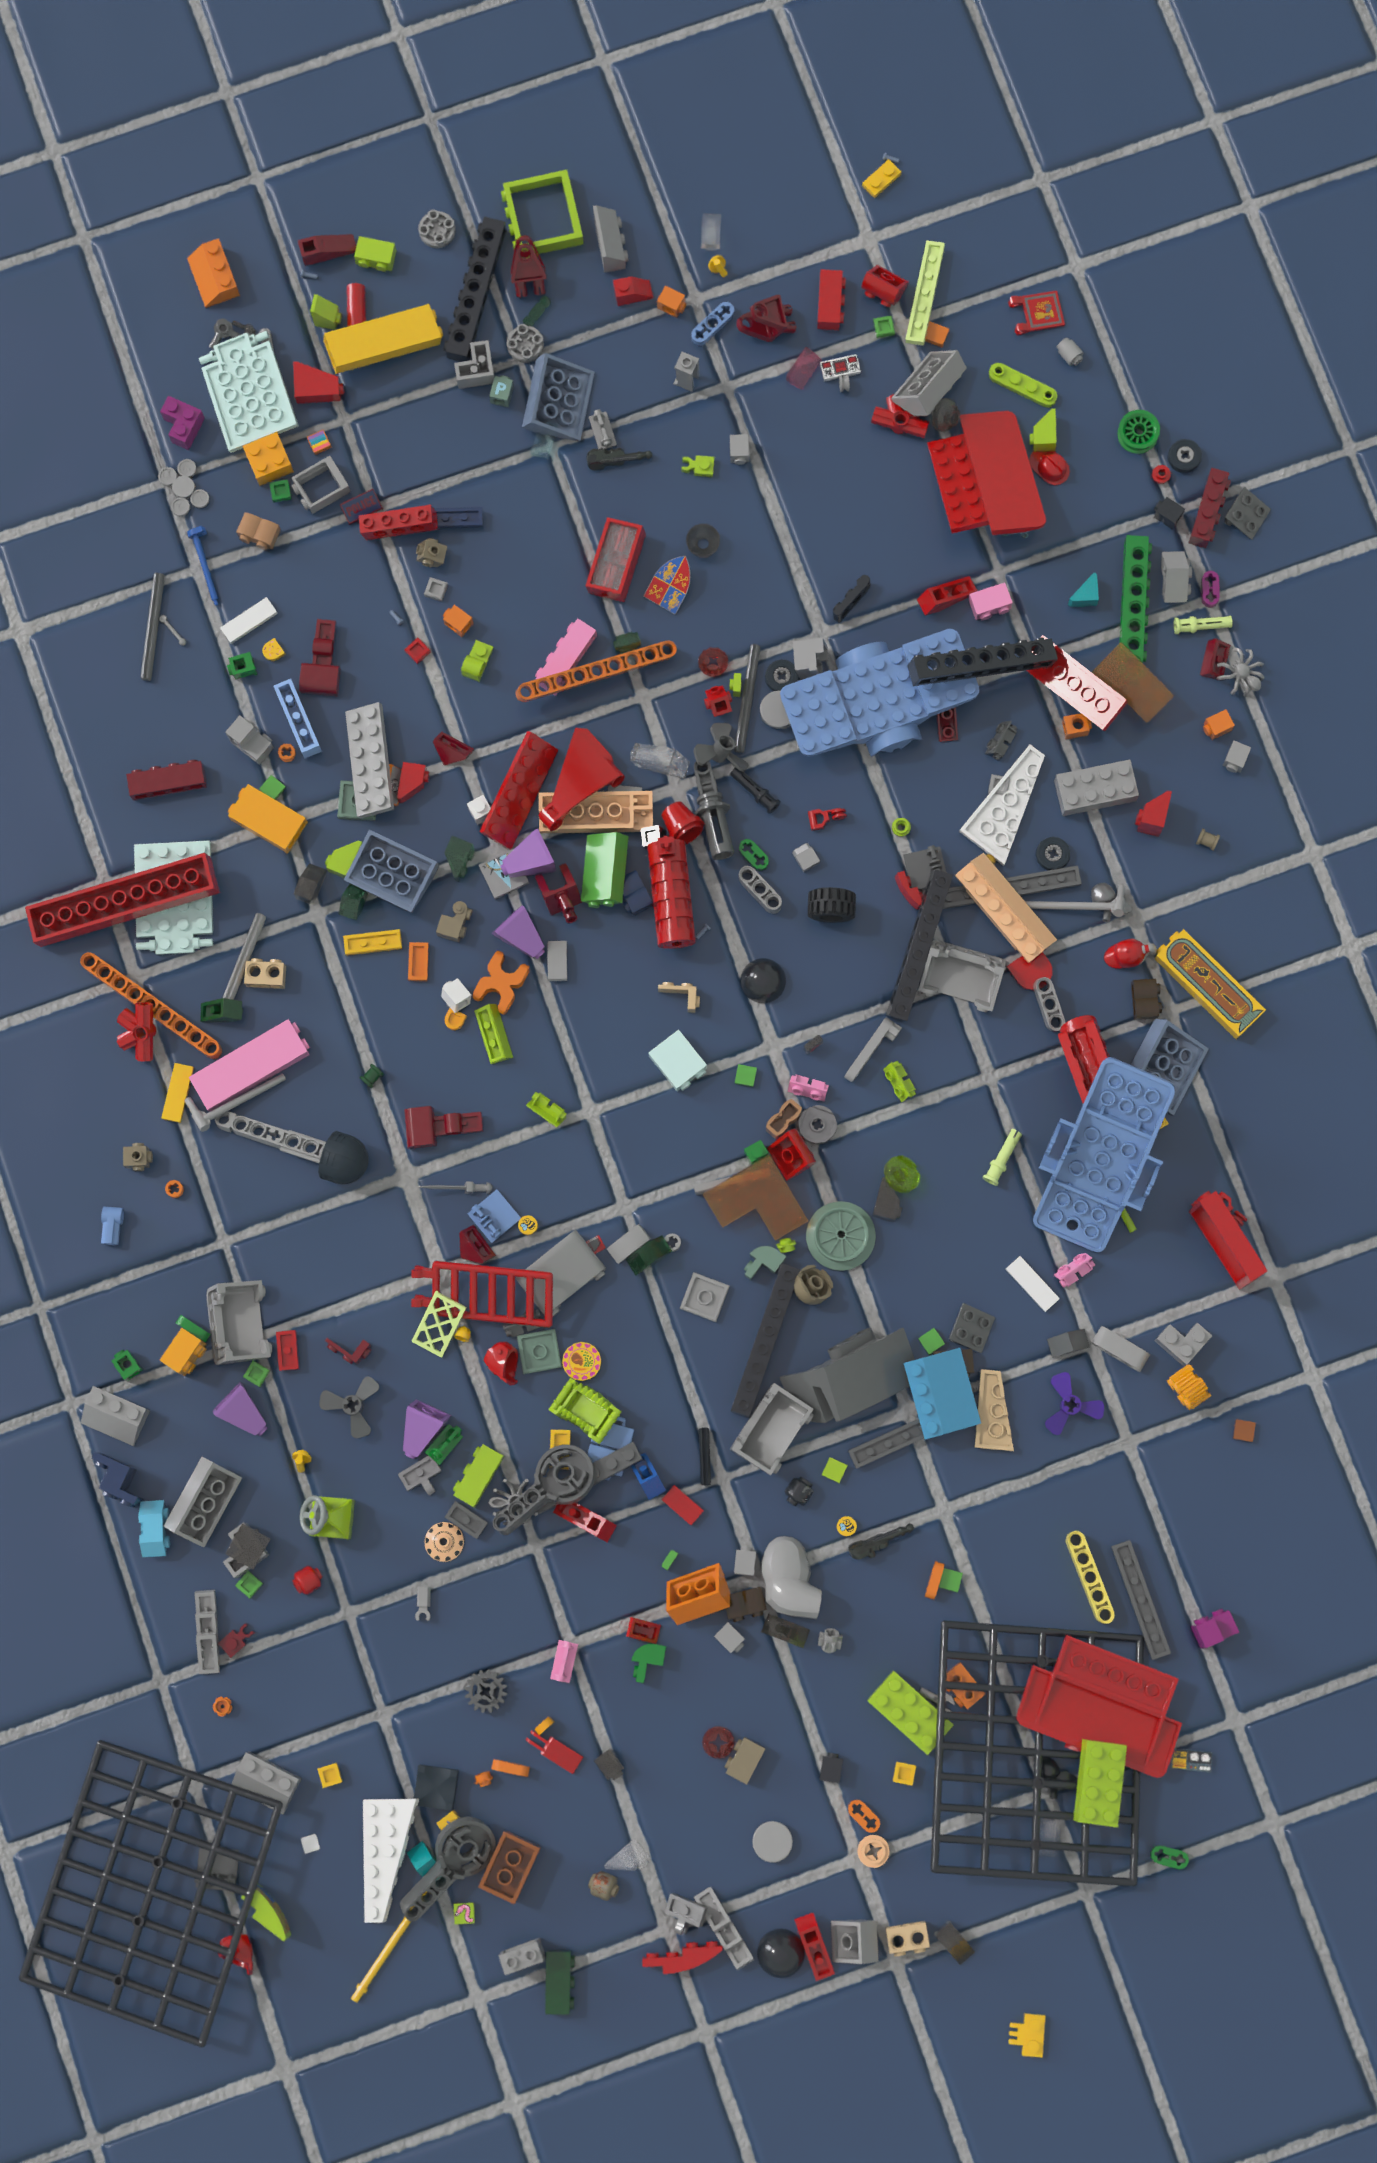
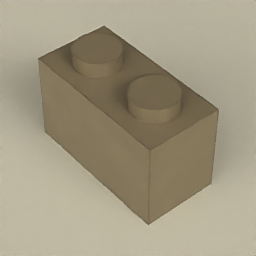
(745, 1760)

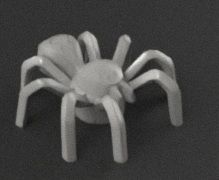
(1242, 671)
(500, 1502)

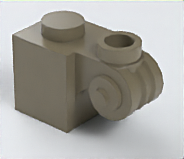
(454, 927)

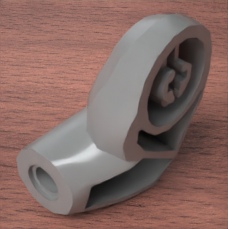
(787, 1579)

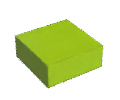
(834, 1470)

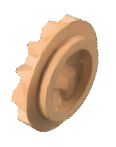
(882, 1854)

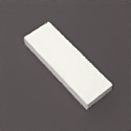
(248, 620)
(1032, 1284)

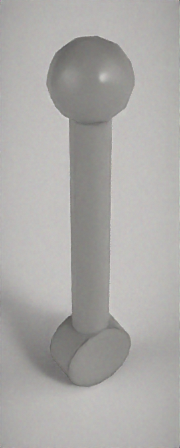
(163, 619)

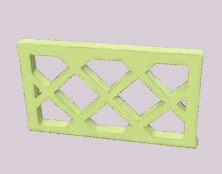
(454, 1322)

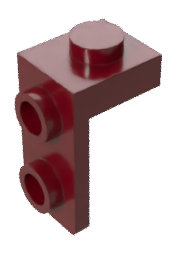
(362, 1351)

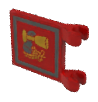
(1040, 310)

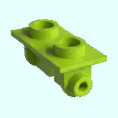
(894, 1073)
(553, 1114)

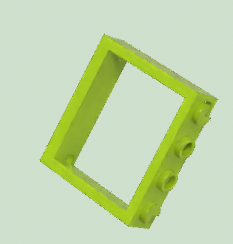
(550, 244)

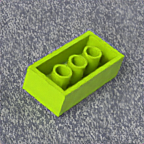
(908, 1711)
(1100, 1783)

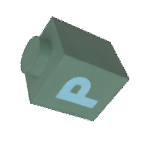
(501, 391)

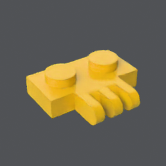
(1029, 2034)

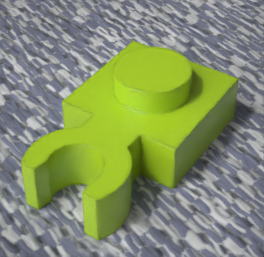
(702, 465)

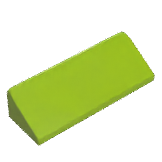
(493, 1033)

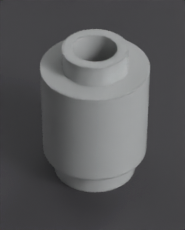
(1070, 351)

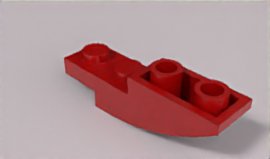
(691, 1957)

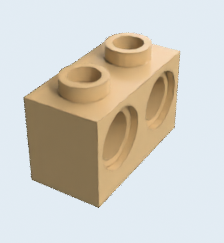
(264, 979)
(907, 1932)

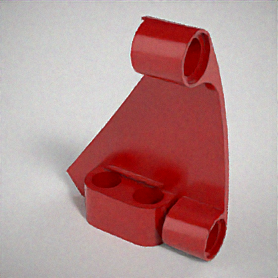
(584, 772)

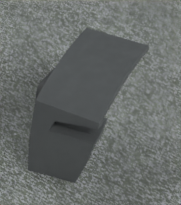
(855, 1377)

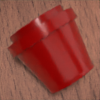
(682, 822)

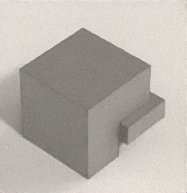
(809, 657)

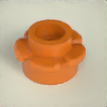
(222, 1711)
(483, 1778)

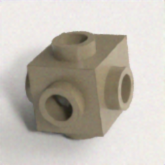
(431, 553)
(130, 1157)

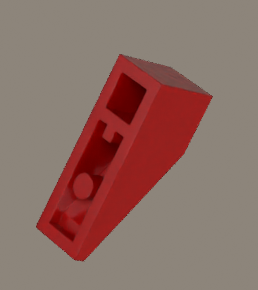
(946, 595)
(586, 1520)
(814, 1946)

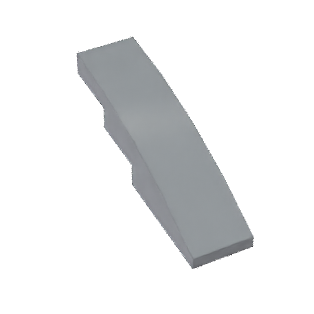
(207, 1632)
(724, 1929)

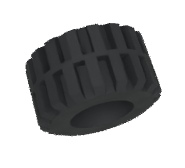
(831, 905)

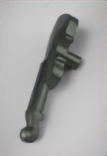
(601, 457)
(867, 1547)

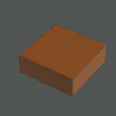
(1244, 1430)

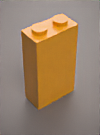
(267, 818)

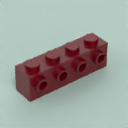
(1208, 509)

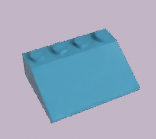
(942, 1393)

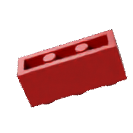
(831, 299)

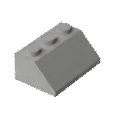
(610, 239)
(114, 1415)
(266, 1779)

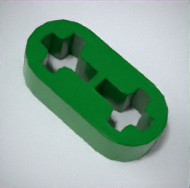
(750, 858)
(193, 1328)
(1170, 1852)

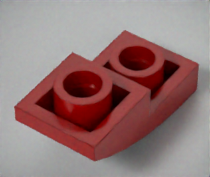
(912, 895)

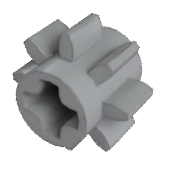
(830, 1640)

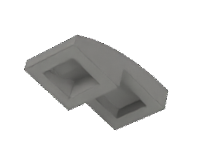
(557, 960)
(628, 1243)

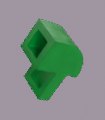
(648, 1654)

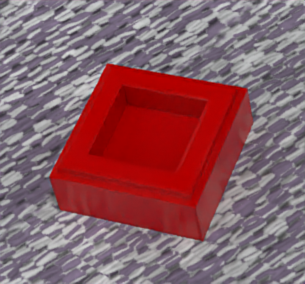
(417, 650)

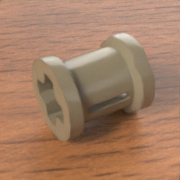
(1208, 839)

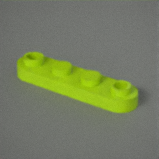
(1022, 385)

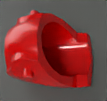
(503, 1361)
(243, 1954)

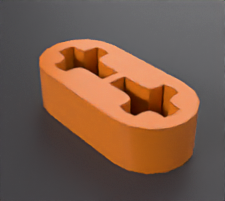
(934, 1580)
(509, 1767)
(860, 1819)

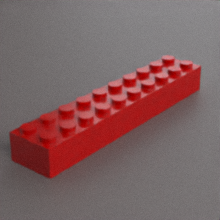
(122, 899)

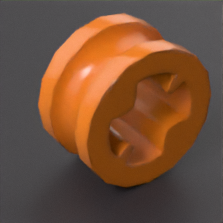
(287, 747)
(173, 1183)

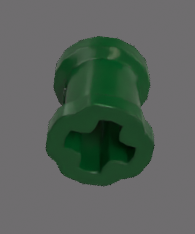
(371, 1076)

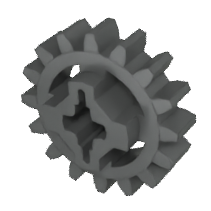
(493, 1685)

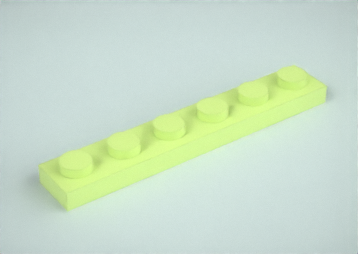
(925, 293)

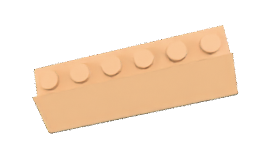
(605, 813)
(1005, 907)

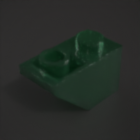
(458, 854)
(352, 902)
(648, 1255)

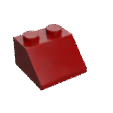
(1153, 816)

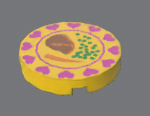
(581, 1361)

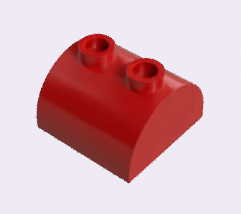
(884, 285)
(791, 1154)

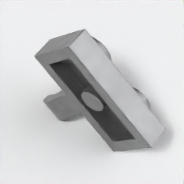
(420, 1474)
(686, 1912)

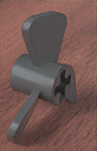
(720, 749)
(331, 1401)

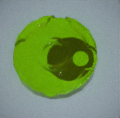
(901, 1174)

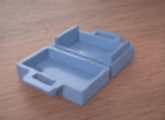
(616, 1438)

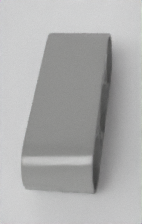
(753, 883)
(1042, 997)
(1120, 1349)

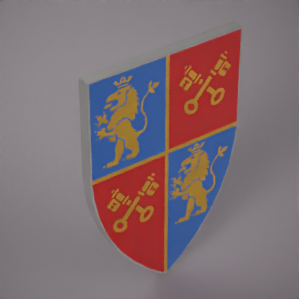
(670, 584)

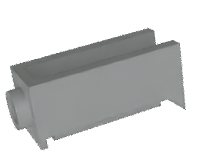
(686, 369)

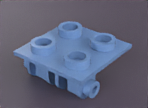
(494, 1216)

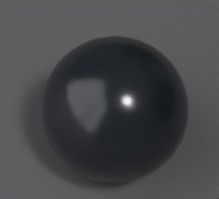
(763, 980)
(780, 1953)

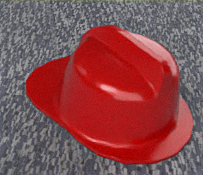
(1050, 466)

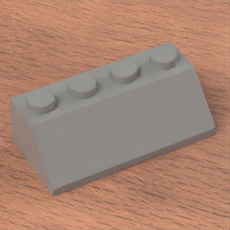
(929, 382)

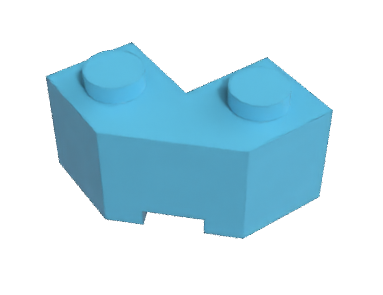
(153, 1535)

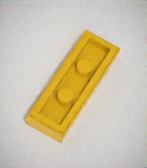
(372, 942)
(177, 1093)

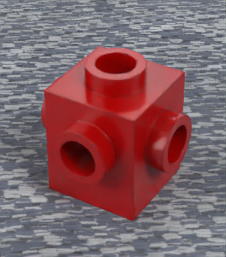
(718, 700)

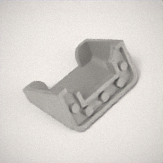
(962, 974)
(572, 1267)
(237, 1322)
(771, 1429)

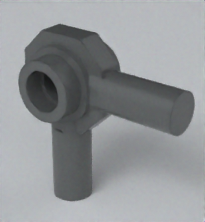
(222, 329)

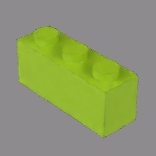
(478, 1475)

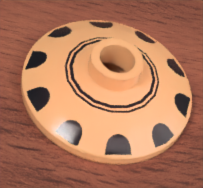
(454, 1541)

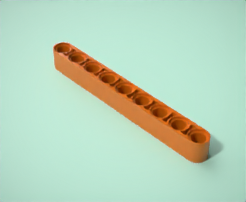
(589, 677)
(159, 1009)

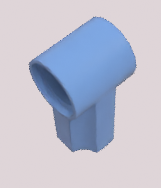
(111, 1219)

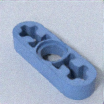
(714, 315)

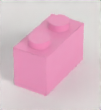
(990, 601)

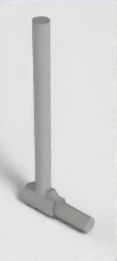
(1116, 906)
(203, 1119)

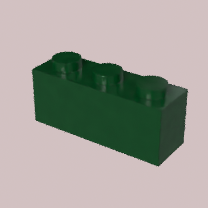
(559, 1982)

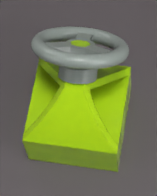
(328, 1517)

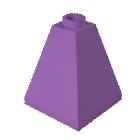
(529, 858)
(520, 933)
(241, 1411)
(421, 1427)

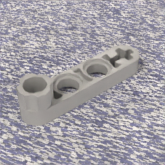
(886, 1029)

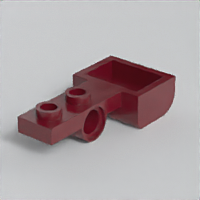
(321, 675)
(424, 1126)

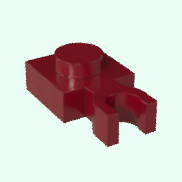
(234, 1642)

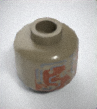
(603, 1885)

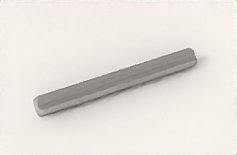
(244, 956)

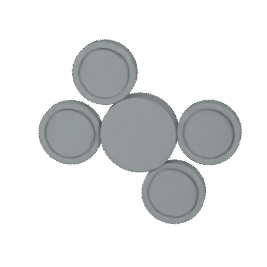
(183, 487)

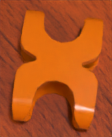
(501, 982)

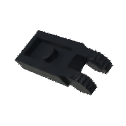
(852, 597)

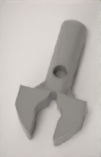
(934, 1698)

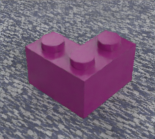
(186, 421)
(1214, 1629)

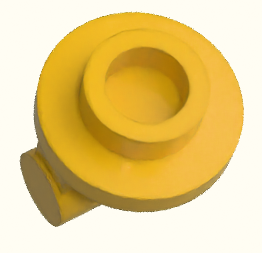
(717, 265)
(301, 1457)

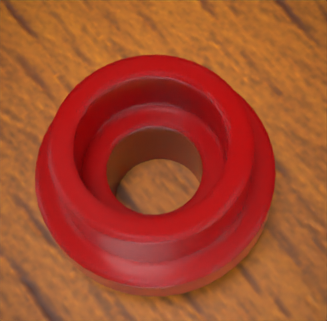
(1161, 479)

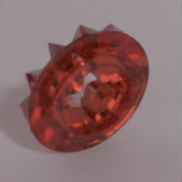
(713, 670)
(710, 1748)

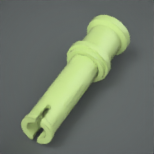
(1225, 622)
(999, 1165)

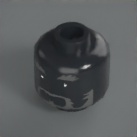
(799, 1491)

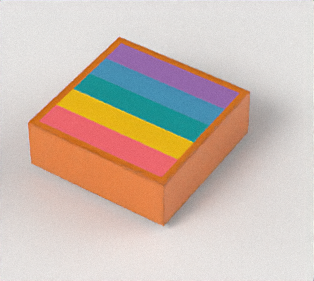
(319, 442)

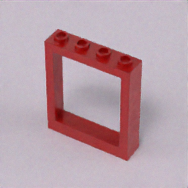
(1227, 1239)

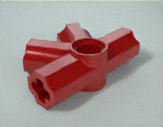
(895, 413)
(135, 1036)

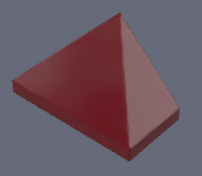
(451, 749)
(473, 1246)

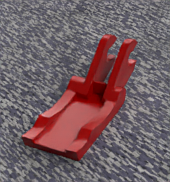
(558, 1753)

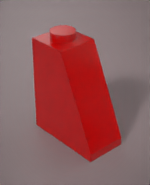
(315, 385)

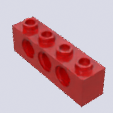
(398, 522)

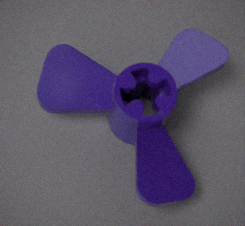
(1062, 1385)

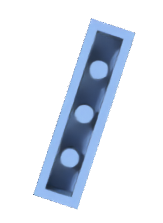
(297, 718)

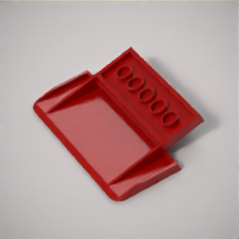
(987, 476)
(1103, 1700)

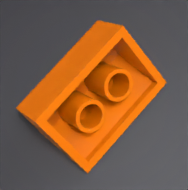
(212, 273)
(697, 1594)

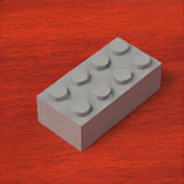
(1096, 787)
(202, 1502)

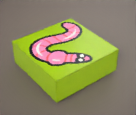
(464, 1913)

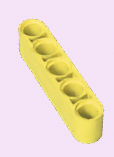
(1097, 1584)

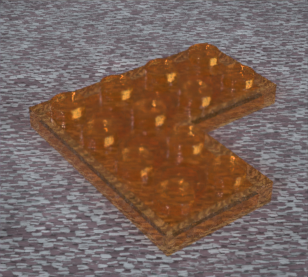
(1134, 682)
(759, 1188)

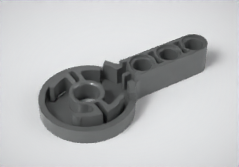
(551, 1487)
(449, 1863)

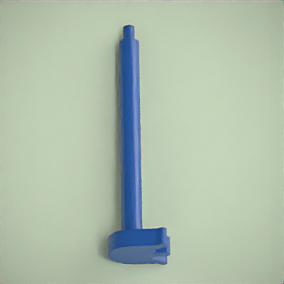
(194, 534)

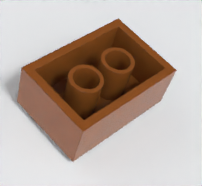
(509, 1867)

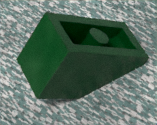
(221, 1010)

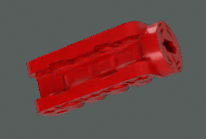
(671, 893)
(1083, 1050)

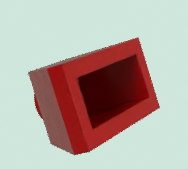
(632, 290)
(411, 780)

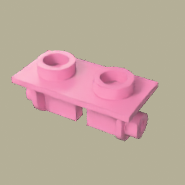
(815, 1091)
(1081, 1263)
(564, 1661)

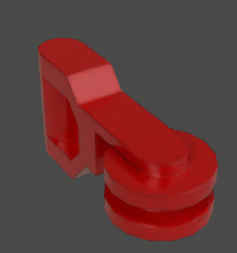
(838, 815)
(1239, 1217)

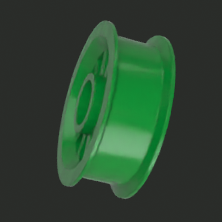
(1150, 437)

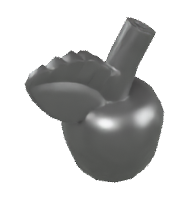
(1104, 893)

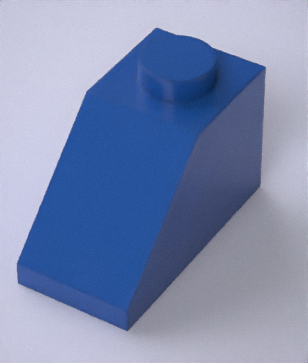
(648, 1477)

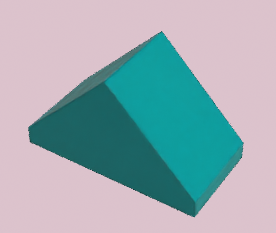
(1087, 594)
(422, 1858)

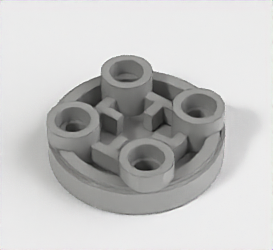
(437, 229)
(525, 343)
(773, 711)
(772, 1841)

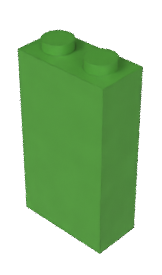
(604, 869)

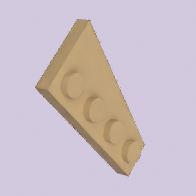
(994, 1428)

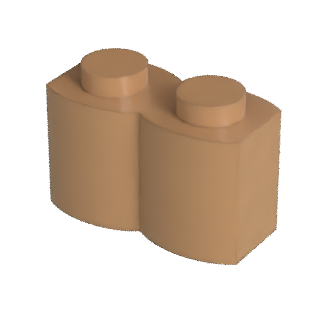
(258, 531)
(779, 1123)

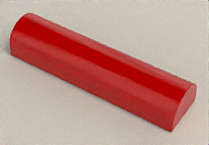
(356, 304)

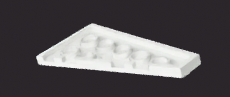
(999, 816)
(385, 1842)

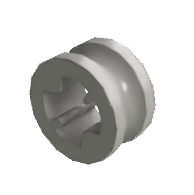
(844, 383)
(674, 1236)

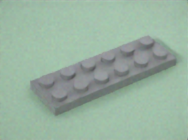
(369, 760)

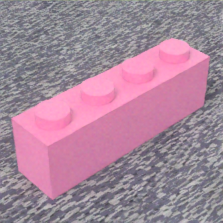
(568, 651)

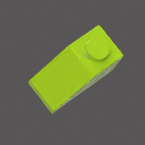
(325, 313)
(1044, 433)
(342, 858)

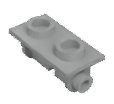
(602, 430)

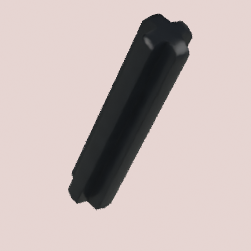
(704, 1449)

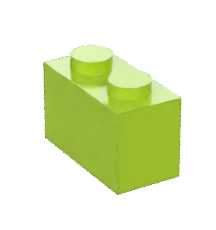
(375, 254)

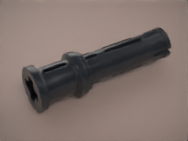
(761, 795)

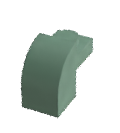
(765, 1256)

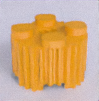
(1189, 1386)

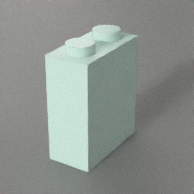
(678, 1061)

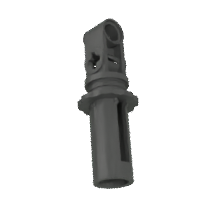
(712, 806)

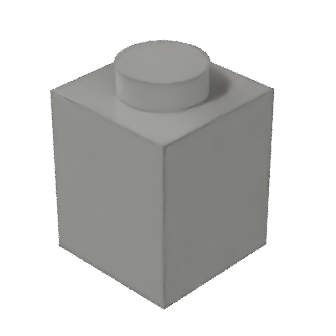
(739, 449)
(1236, 757)
(745, 1561)
(730, 1638)

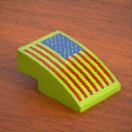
(269, 1913)

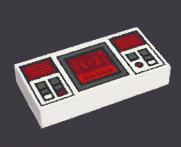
(841, 366)

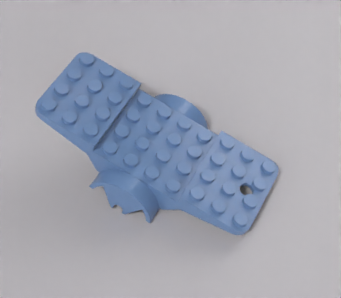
(872, 698)
(1104, 1155)

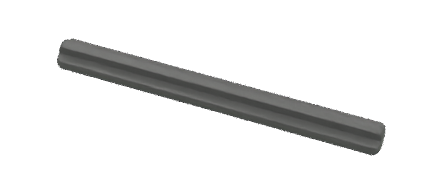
(152, 627)
(747, 698)

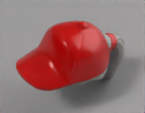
(1128, 953)

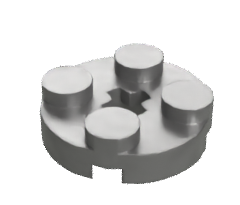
(813, 1114)

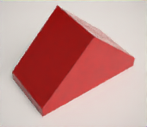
(643, 1630)

